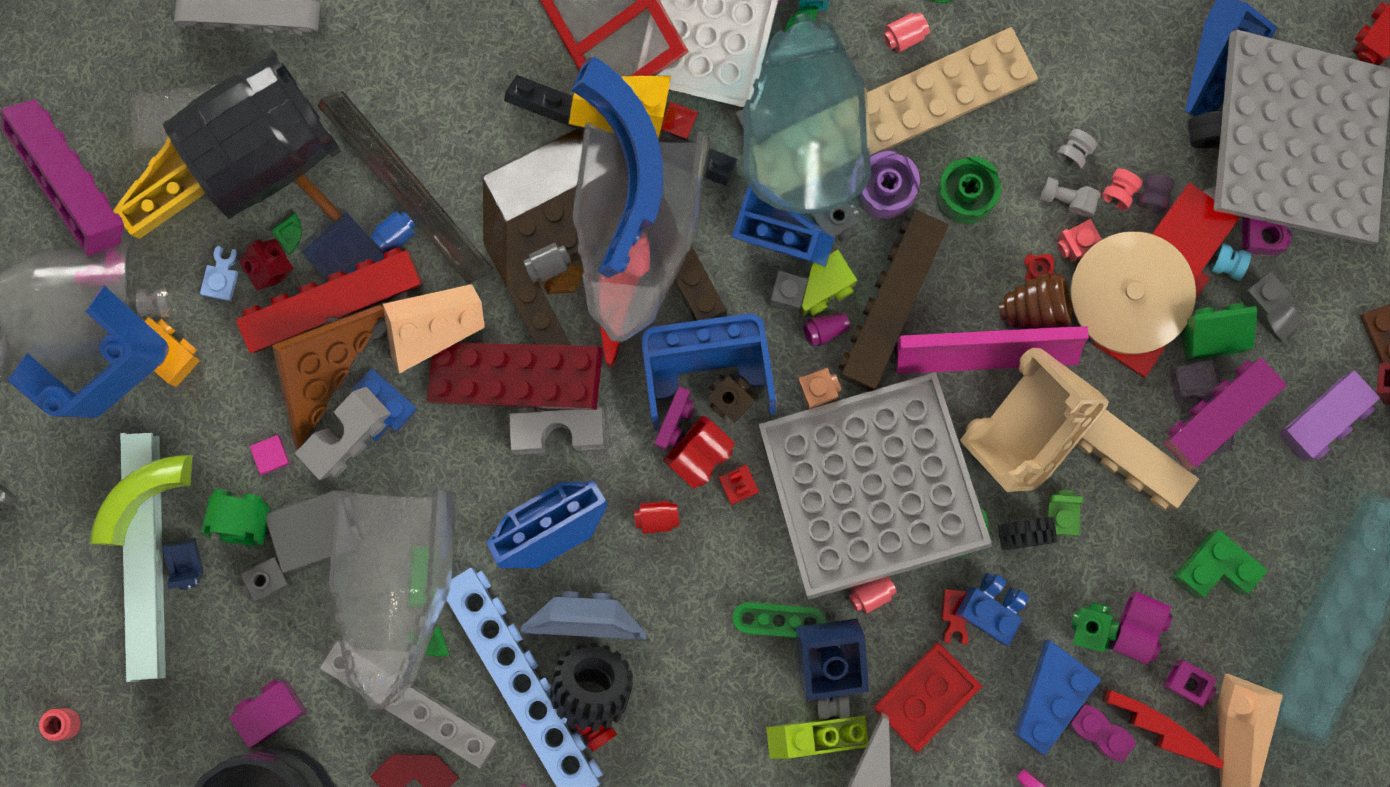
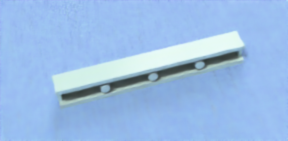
(143, 570)

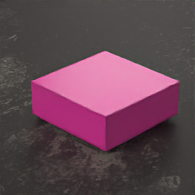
(269, 454)

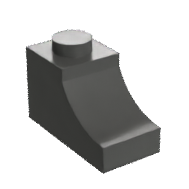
(1273, 306)

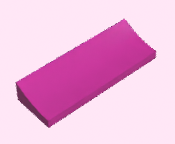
(986, 349)

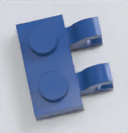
(394, 402)
(990, 616)

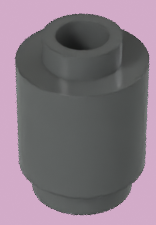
(547, 262)

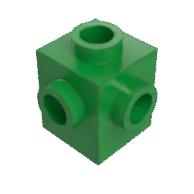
(1086, 635)

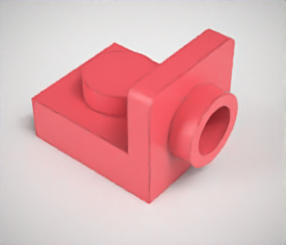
(1078, 240)

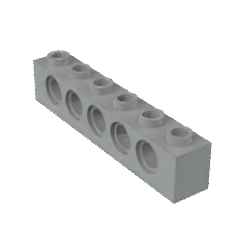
(430, 717)

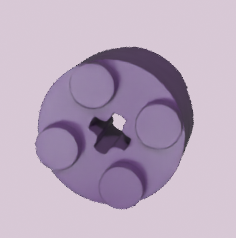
(895, 170)

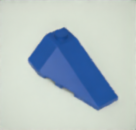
(1211, 64)

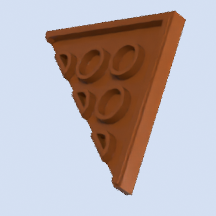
(317, 365)

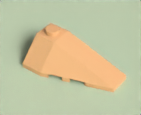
(1245, 730)

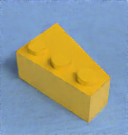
(159, 193)

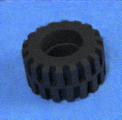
(585, 707)

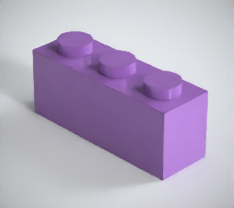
(1330, 417)

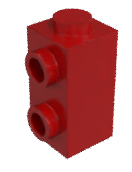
(1374, 41)

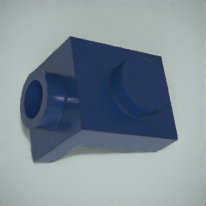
(183, 564)

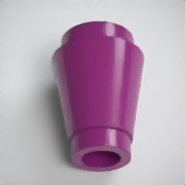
(825, 328)

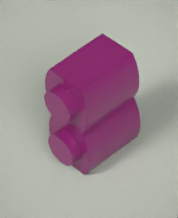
(1141, 627)
(1106, 738)

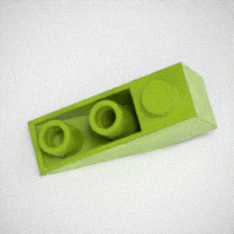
(817, 737)

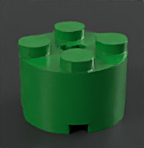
(971, 207)
(235, 518)

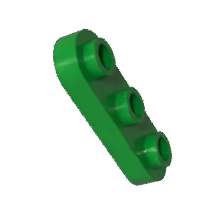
(764, 615)

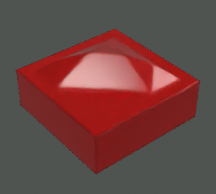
(679, 120)

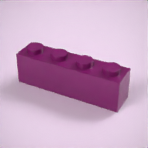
(1224, 414)

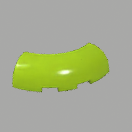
(130, 493)

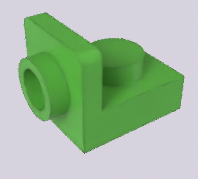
(1066, 512)

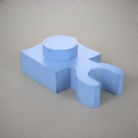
(220, 280)

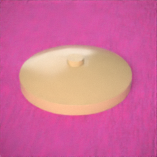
(1133, 292)

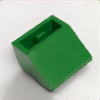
(1219, 332)

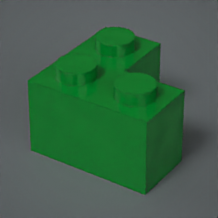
(1218, 559)

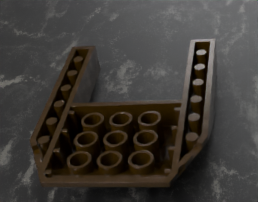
(532, 207)

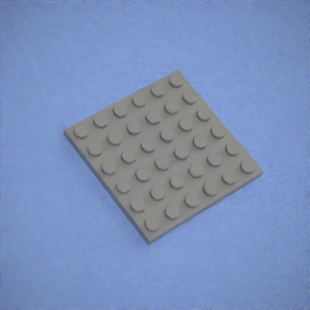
(1302, 138)
(874, 486)

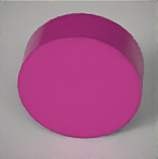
(1029, 780)

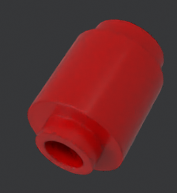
(657, 517)

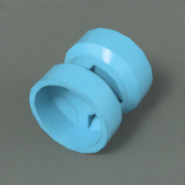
(1231, 262)

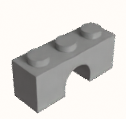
(361, 417)
(531, 429)

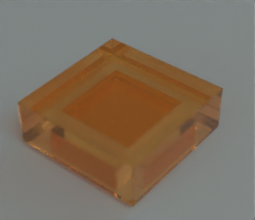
(566, 281)

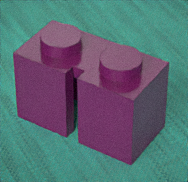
(263, 716)

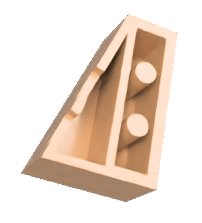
(431, 323)

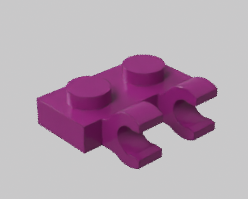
(680, 407)

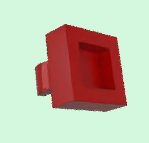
(738, 484)

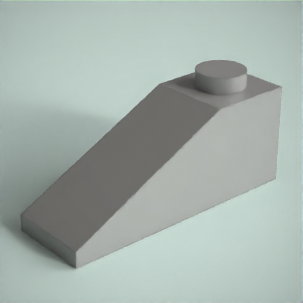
(874, 764)

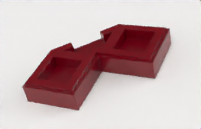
(403, 768)

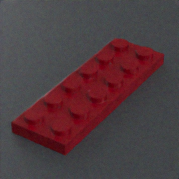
(516, 375)

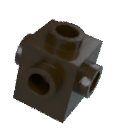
(742, 396)

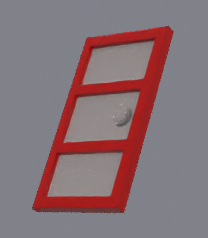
(624, 34)

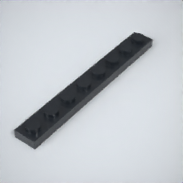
(557, 106)

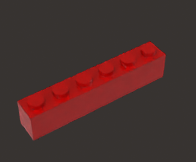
(336, 299)

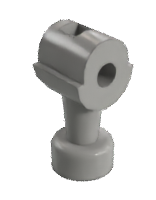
(1080, 201)

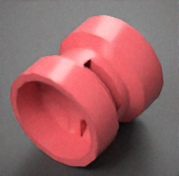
(1123, 187)

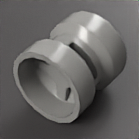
(1077, 148)

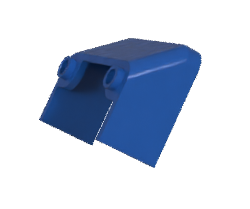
(706, 346)
(129, 348)

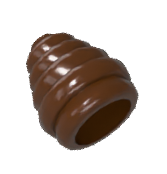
(1038, 303)

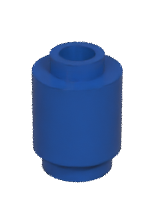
(393, 231)

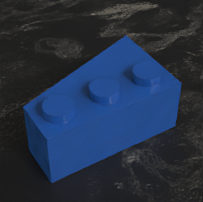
(781, 231)
(1054, 697)

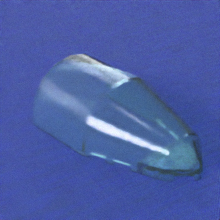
(807, 123)

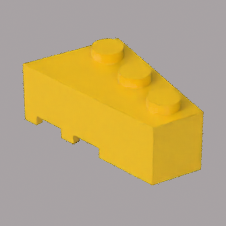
(649, 89)

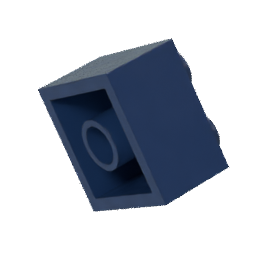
(832, 659)

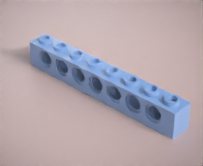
(520, 703)

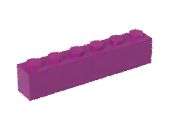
(62, 177)

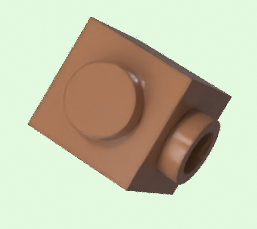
(819, 388)

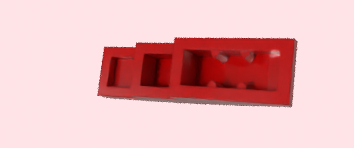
(1170, 734)

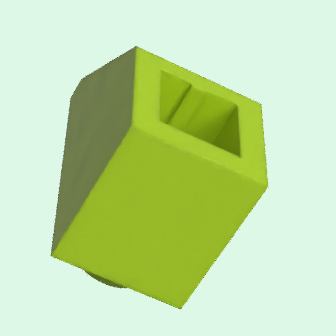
(827, 283)

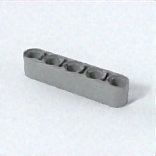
(260, 15)

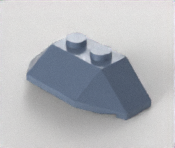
(584, 617)

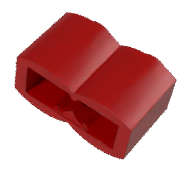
(699, 452)

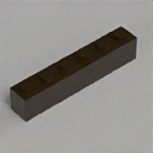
(894, 300)

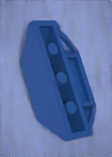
(547, 525)

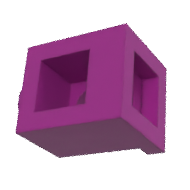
(1204, 683)

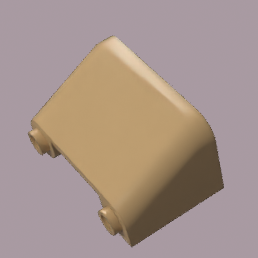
(1035, 423)

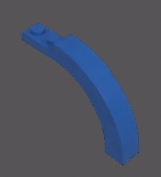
(642, 153)

